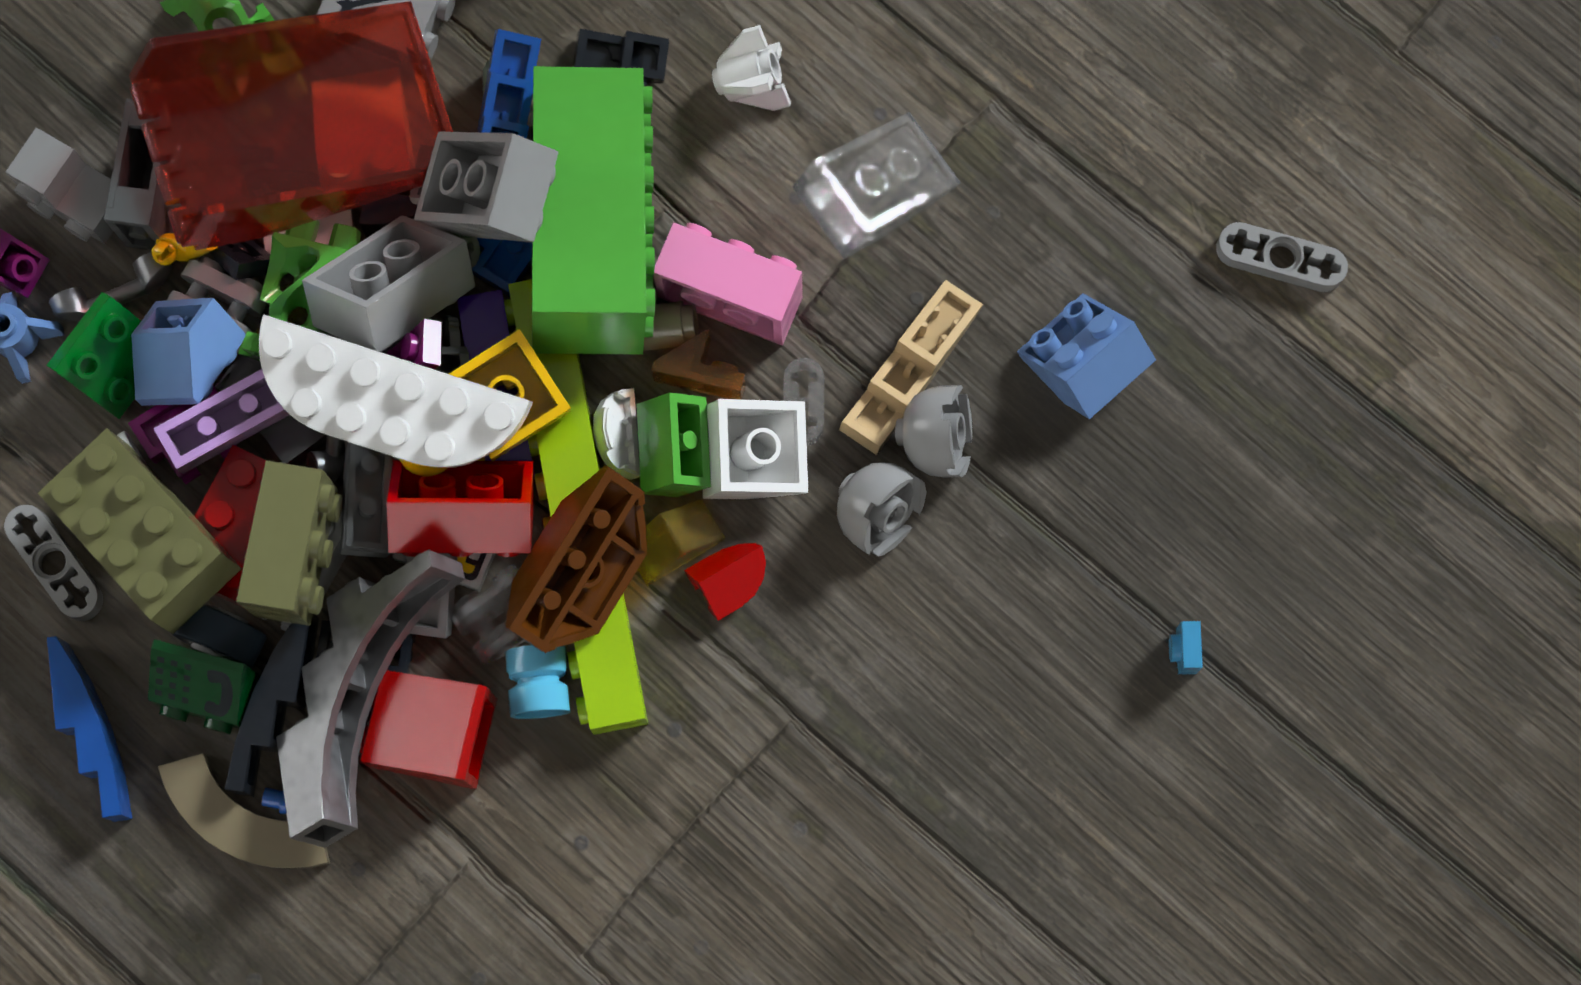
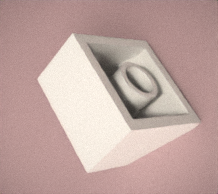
(756, 449)

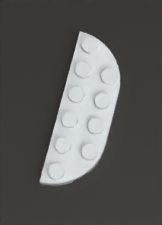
(384, 399)

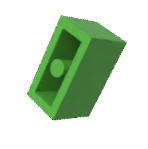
(673, 445)

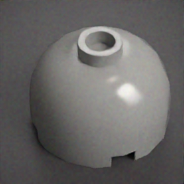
(936, 430)
(877, 505)

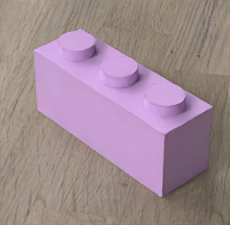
(220, 422)

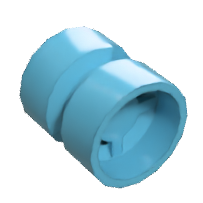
(538, 684)

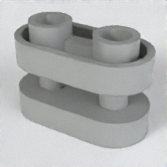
(209, 278)

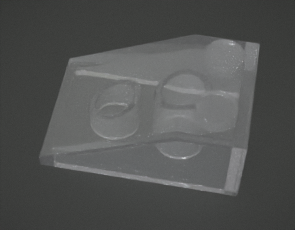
(874, 184)

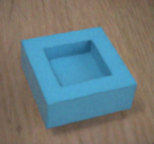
(1186, 647)

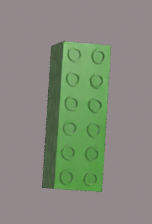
(598, 217)

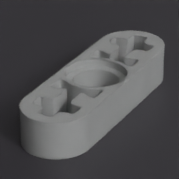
(1252, 237)
(45, 529)

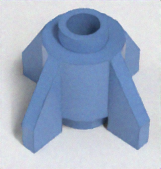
(21, 334)

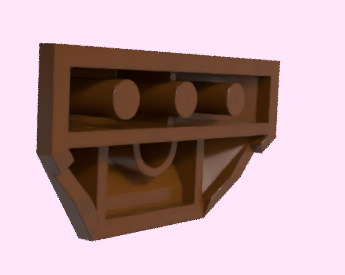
(579, 563)

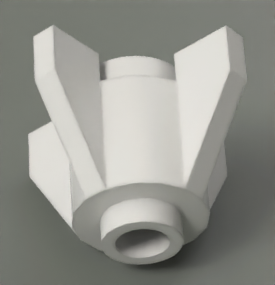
(750, 70)

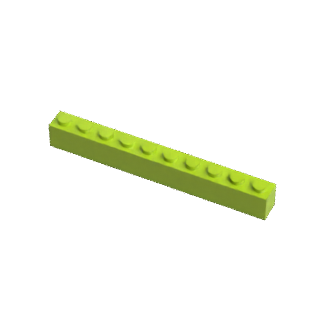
(568, 459)

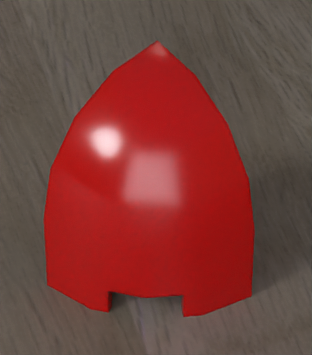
(729, 577)

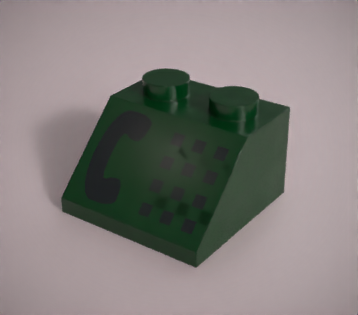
(199, 686)

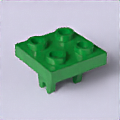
(100, 355)

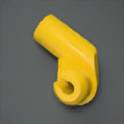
(168, 250)

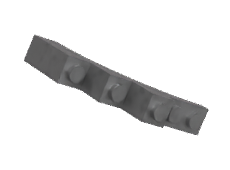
(323, 750)

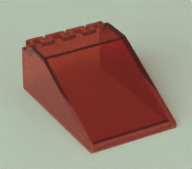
(287, 119)

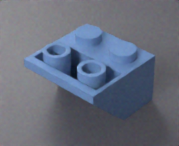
(182, 350)
(1087, 354)

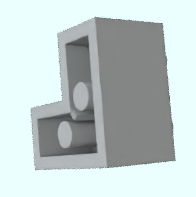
(61, 185)

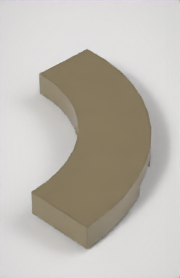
(231, 826)

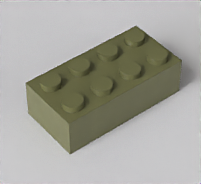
(139, 531)

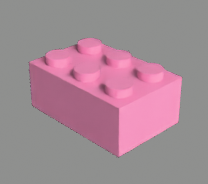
(729, 282)

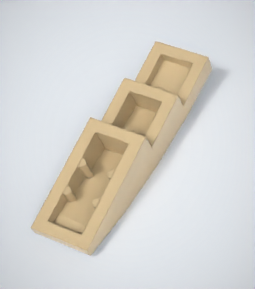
(910, 366)

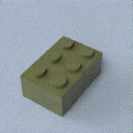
(289, 543)

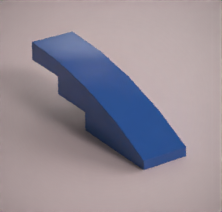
(509, 84)
(82, 713)

